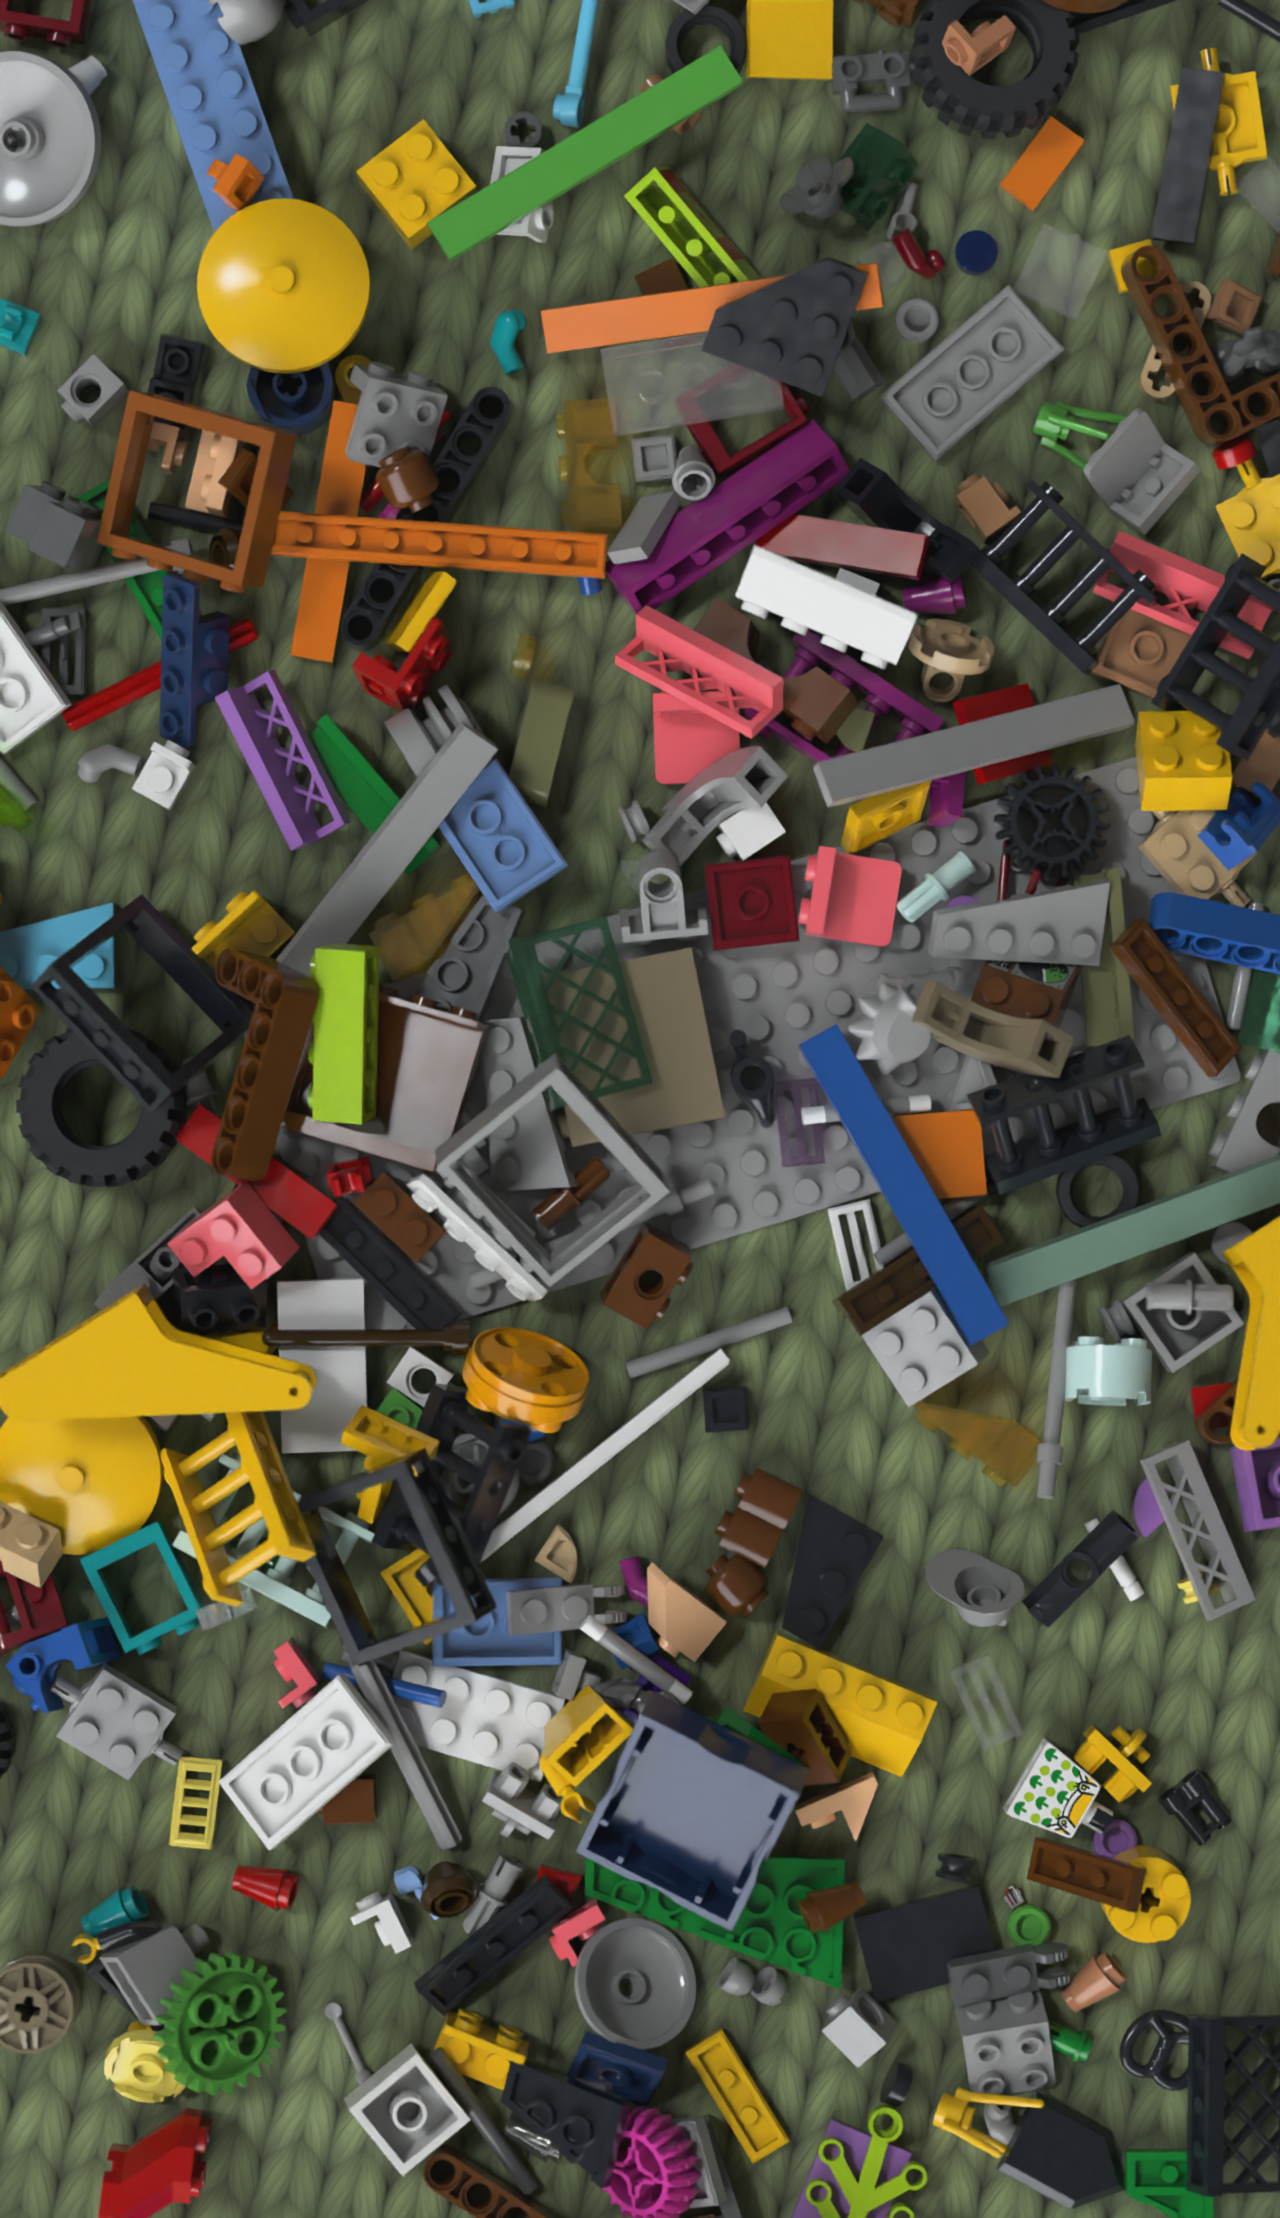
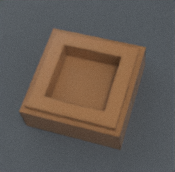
(1234, 307)

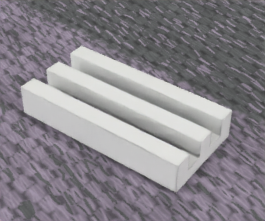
(849, 1209)

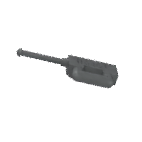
(867, 69)

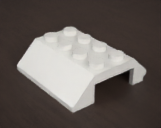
(825, 606)

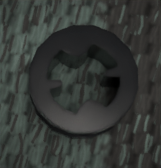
(955, 1867)

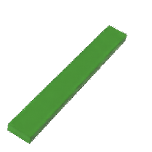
(585, 153)

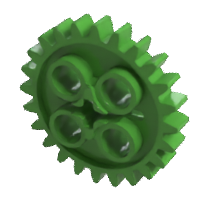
(223, 2059)

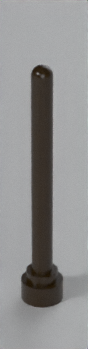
(452, 1337)

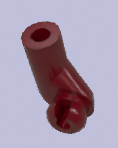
(914, 258)

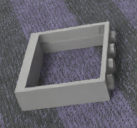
(507, 1229)

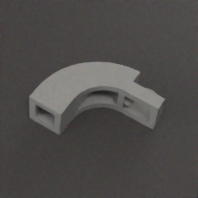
(725, 787)

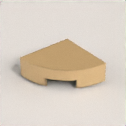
(559, 1554)

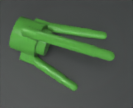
(1059, 419)

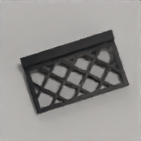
(1207, 2109)

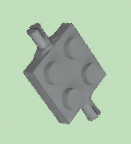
(116, 1721)

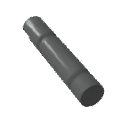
(55, 629)

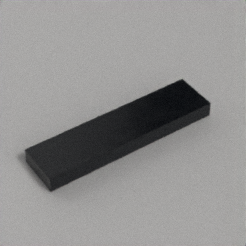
(1188, 156)
(387, 1269)
(494, 1945)

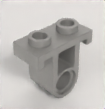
(662, 905)

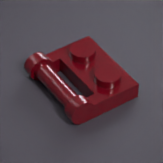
(38, 1611)

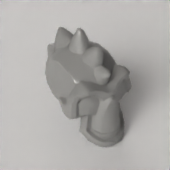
(887, 1024)

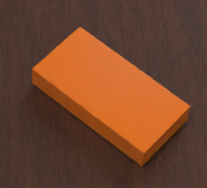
(1042, 164)

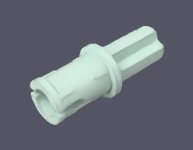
(936, 887)

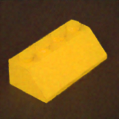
(874, 1713)

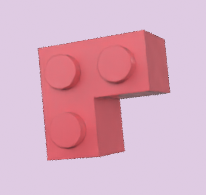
(240, 1231)

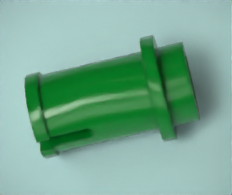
(1070, 2041)

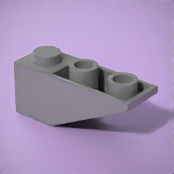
(151, 1267)

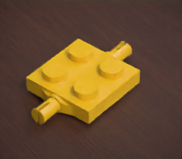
(1239, 125)
(1254, 518)

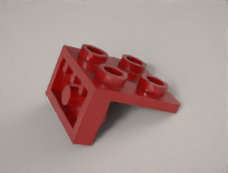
(409, 685)

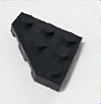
(791, 325)

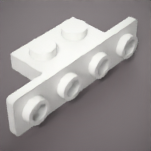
(478, 1235)

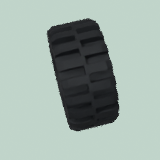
(987, 106)
(66, 1154)

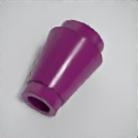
(936, 596)

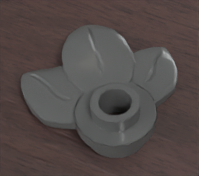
(818, 187)

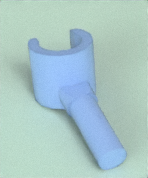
(409, 1880)

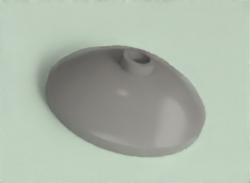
(656, 1977)

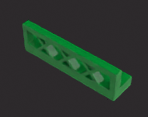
(359, 783)

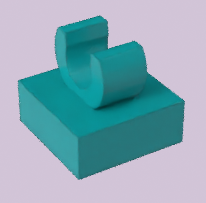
(17, 327)

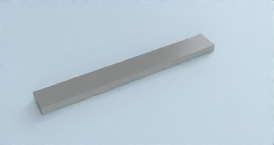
(973, 745)
(392, 846)

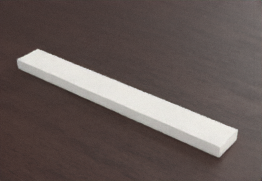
(605, 1450)

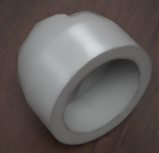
(736, 1978)
(769, 1986)

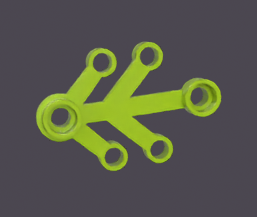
(863, 2194)

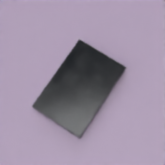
(912, 1941)

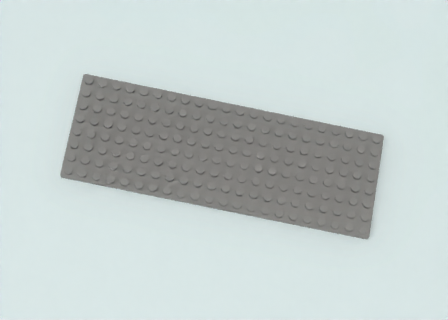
(779, 1001)

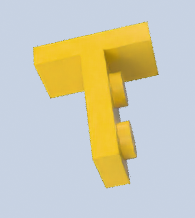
(382, 1442)

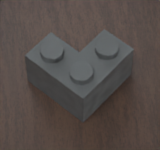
(57, 526)

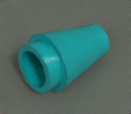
(119, 1907)

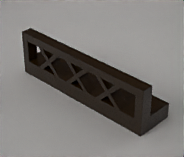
(907, 1278)

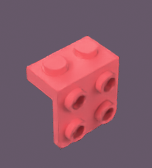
(687, 738)
(850, 897)

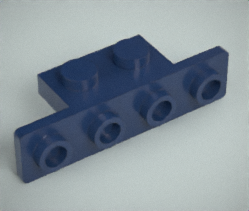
(191, 658)

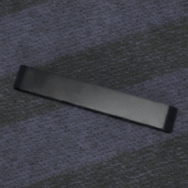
(445, 506)

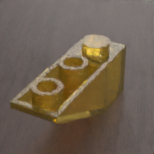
(419, 936)
(993, 1439)

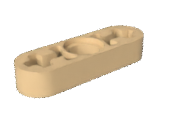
(1152, 365)

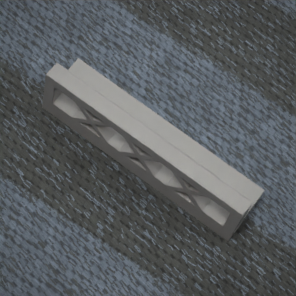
(1206, 1525)

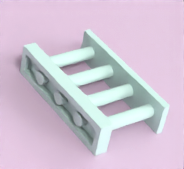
(277, 1581)

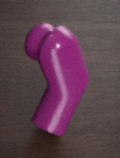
(635, 1579)

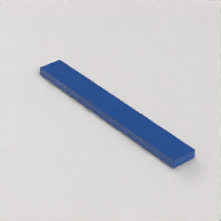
(903, 1185)

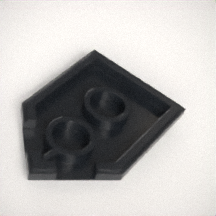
(1062, 2155)

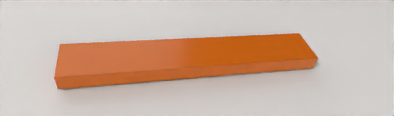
(326, 579)

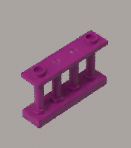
(880, 700)

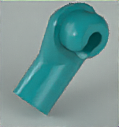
(502, 340)

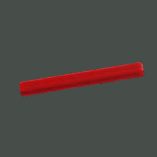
(140, 684)

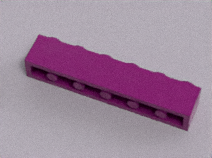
(732, 517)

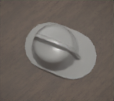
(976, 1586)

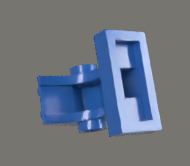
(83, 1643)

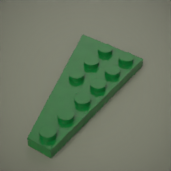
(769, 1923)

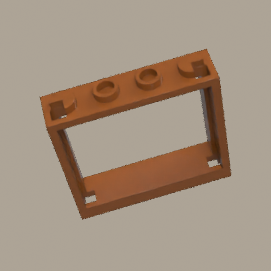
(262, 507)

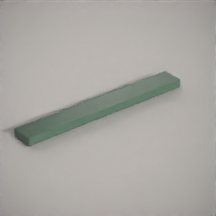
(1136, 1231)

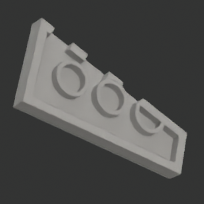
(1036, 928)
(526, 1147)

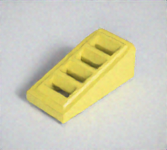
(188, 1839)

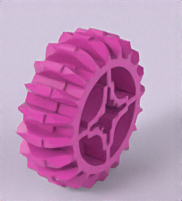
(655, 2159)

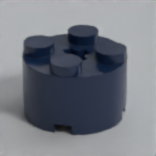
(292, 413)

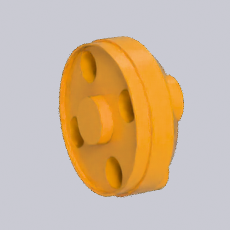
(525, 1378)

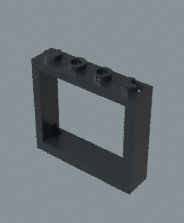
(110, 1037)
(441, 1535)

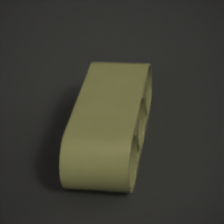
(541, 741)

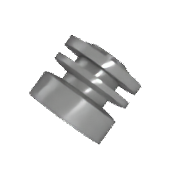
(423, 740)

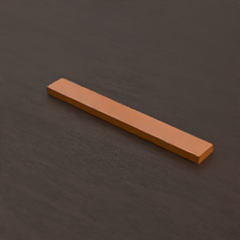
(663, 313)
(440, 545)

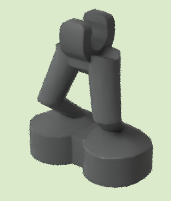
(1256, 352)

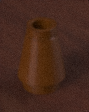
(830, 1905)

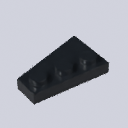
(826, 1570)
(571, 2115)

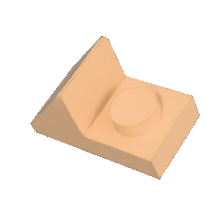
(851, 1798)

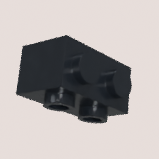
(217, 1301)

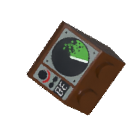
(1027, 989)

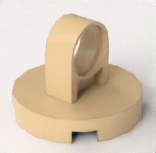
(948, 649)

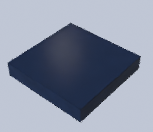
(629, 2069)

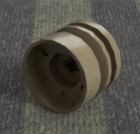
(55, 1992)

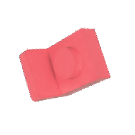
(294, 1665)
(581, 1923)

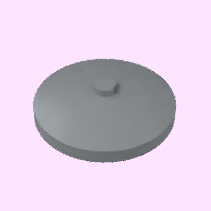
(45, 139)

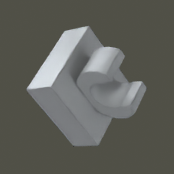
(573, 1675)

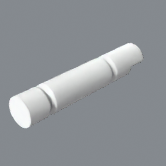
(1122, 1571)

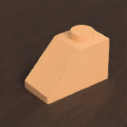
(679, 1616)

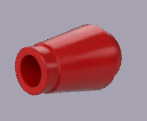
(268, 1886)

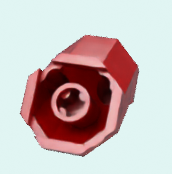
(157, 2168)

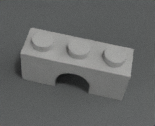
(1242, 1142)

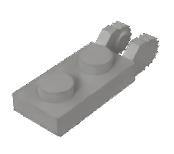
(559, 1607)

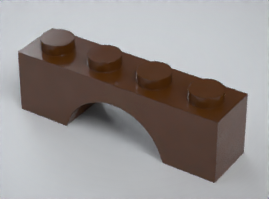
(811, 699)

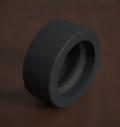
(707, 15)
(1123, 1171)

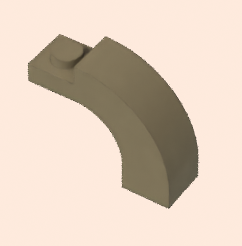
(995, 1038)

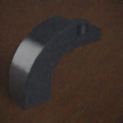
(884, 505)

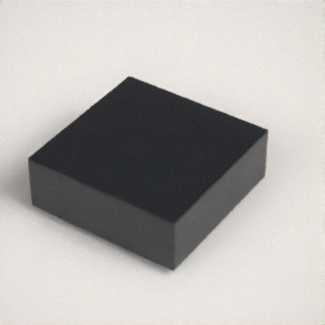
(725, 1409)

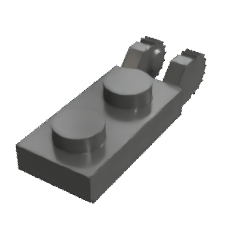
(1006, 1972)

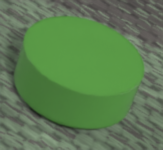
(1028, 1925)

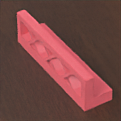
(1185, 586)
(710, 667)

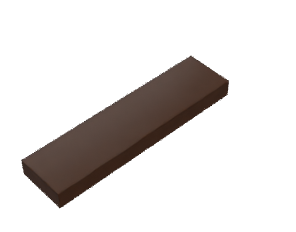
(1175, 997)

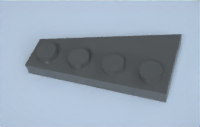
(472, 961)

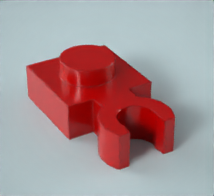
(349, 1176)

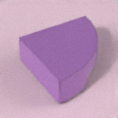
(1146, 1509)

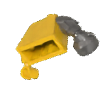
(586, 1735)

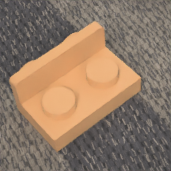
(212, 461)

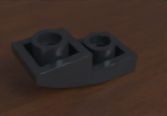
(176, 371)

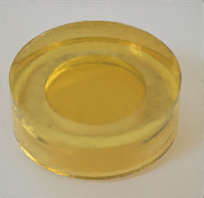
(523, 655)

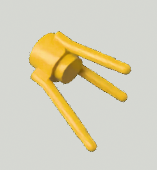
(957, 2116)

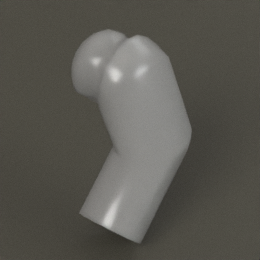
(105, 757)
(999, 2122)

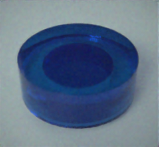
(976, 252)

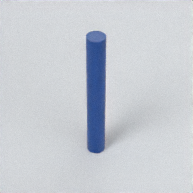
(398, 1688)

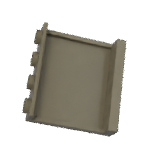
(674, 1040)

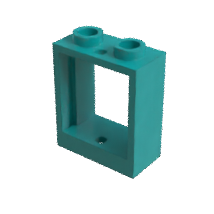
(181, 1622)

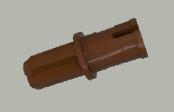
(567, 1198)

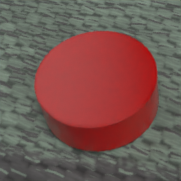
(1234, 452)

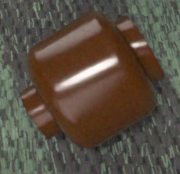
(407, 479)
(736, 1585)

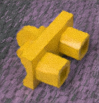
(1127, 1776)

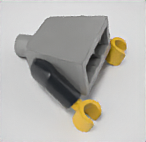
(144, 1961)

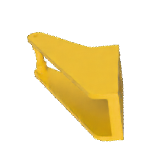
(140, 1364)
(1257, 1396)

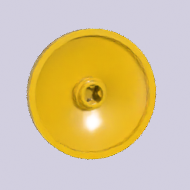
(283, 285)
(82, 1476)

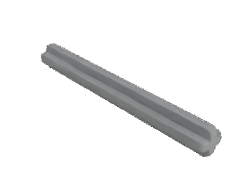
(408, 1755)

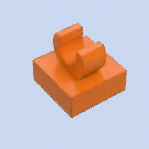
(236, 182)

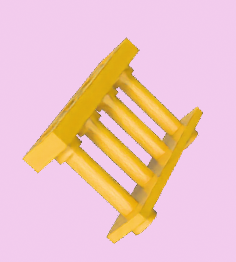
(272, 1501)

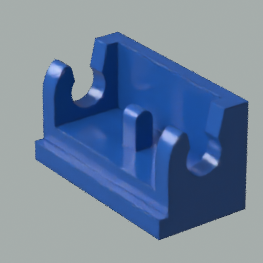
(1242, 827)

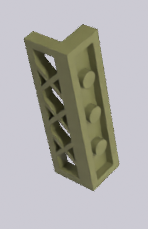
(1107, 986)

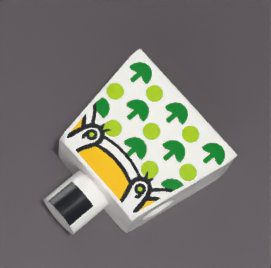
(1057, 1794)

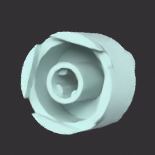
(1108, 1372)

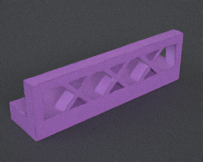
(270, 764)

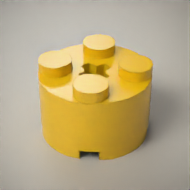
(1164, 1909)

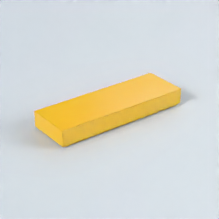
(737, 2095)

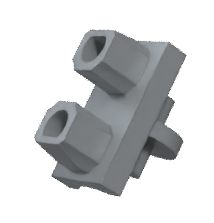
(519, 1806)

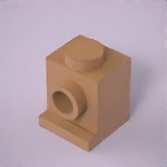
(984, 506)

